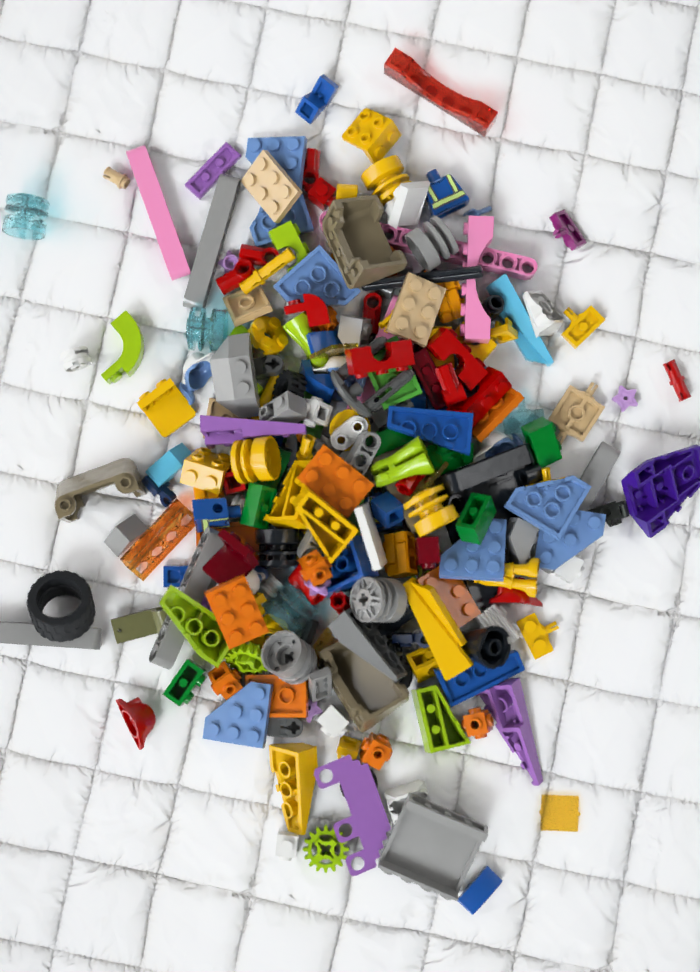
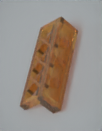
(157, 532)

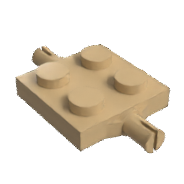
(576, 413)

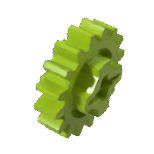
(246, 658)
(319, 855)

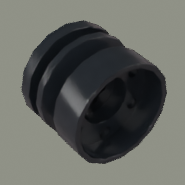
(277, 547)

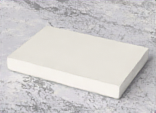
(370, 536)

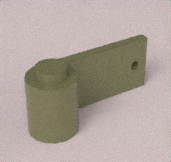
(138, 624)

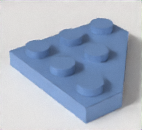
(287, 151)
(263, 223)
(318, 276)
(549, 503)
(581, 532)
(477, 561)
(242, 717)

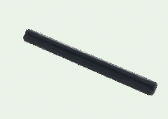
(433, 276)

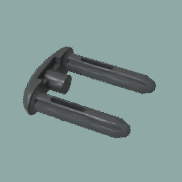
(350, 394)

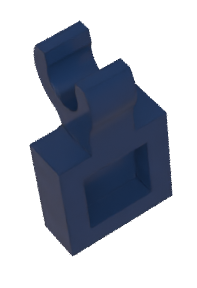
(163, 491)
(407, 639)

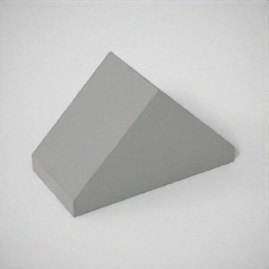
(125, 534)

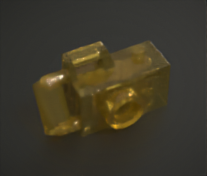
(323, 641)

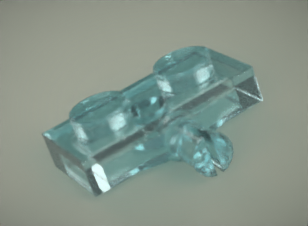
(514, 421)

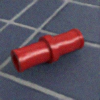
(677, 380)

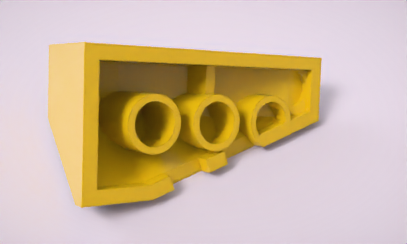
(296, 780)

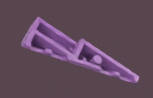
(227, 430)
(510, 712)

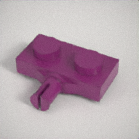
(567, 230)

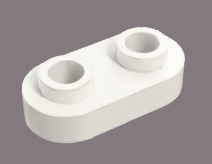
(348, 432)

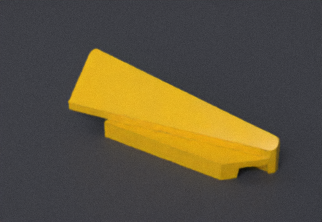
(438, 628)

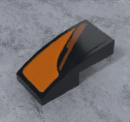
(293, 443)

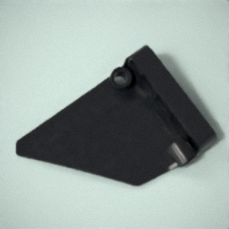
(492, 477)

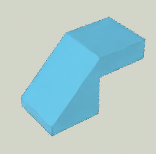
(168, 465)

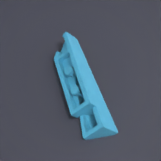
(531, 348)

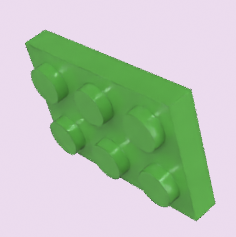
(407, 392)

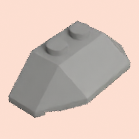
(235, 376)

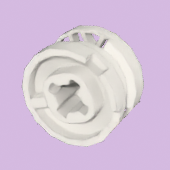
(76, 359)

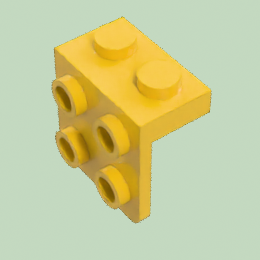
(372, 134)
(166, 407)
(205, 470)

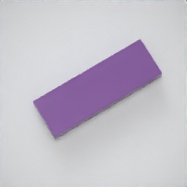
(209, 173)

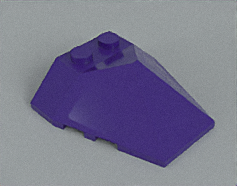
(660, 487)

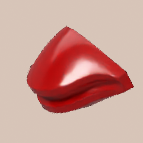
(514, 595)
(138, 718)

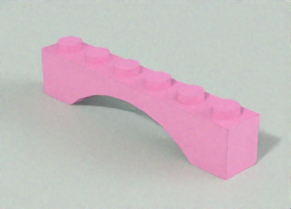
(476, 321)

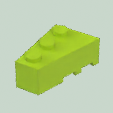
(436, 721)

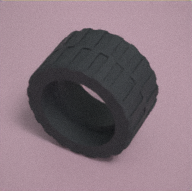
(53, 586)

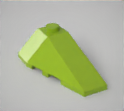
(196, 625)

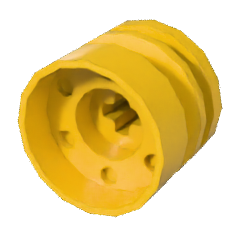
(384, 178)
(255, 459)
(430, 510)

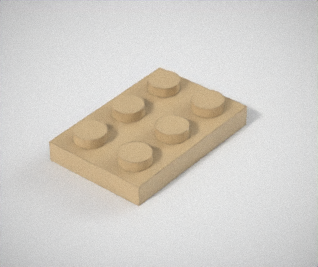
(271, 186)
(416, 309)

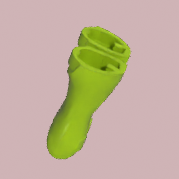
(297, 330)
(406, 462)

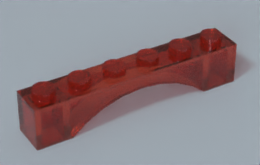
(412, 76)

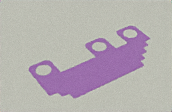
(367, 811)

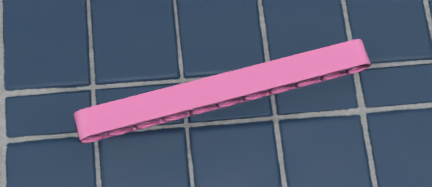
(496, 255)

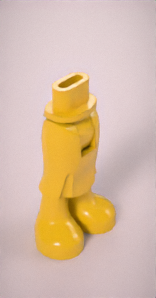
(529, 586)

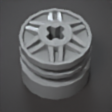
(434, 242)
(378, 600)
(288, 657)

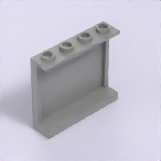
(432, 847)

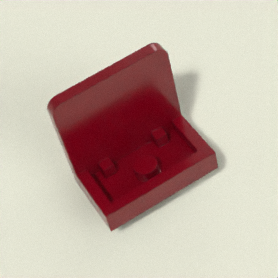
(231, 560)

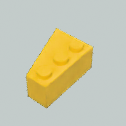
(283, 512)
(325, 523)

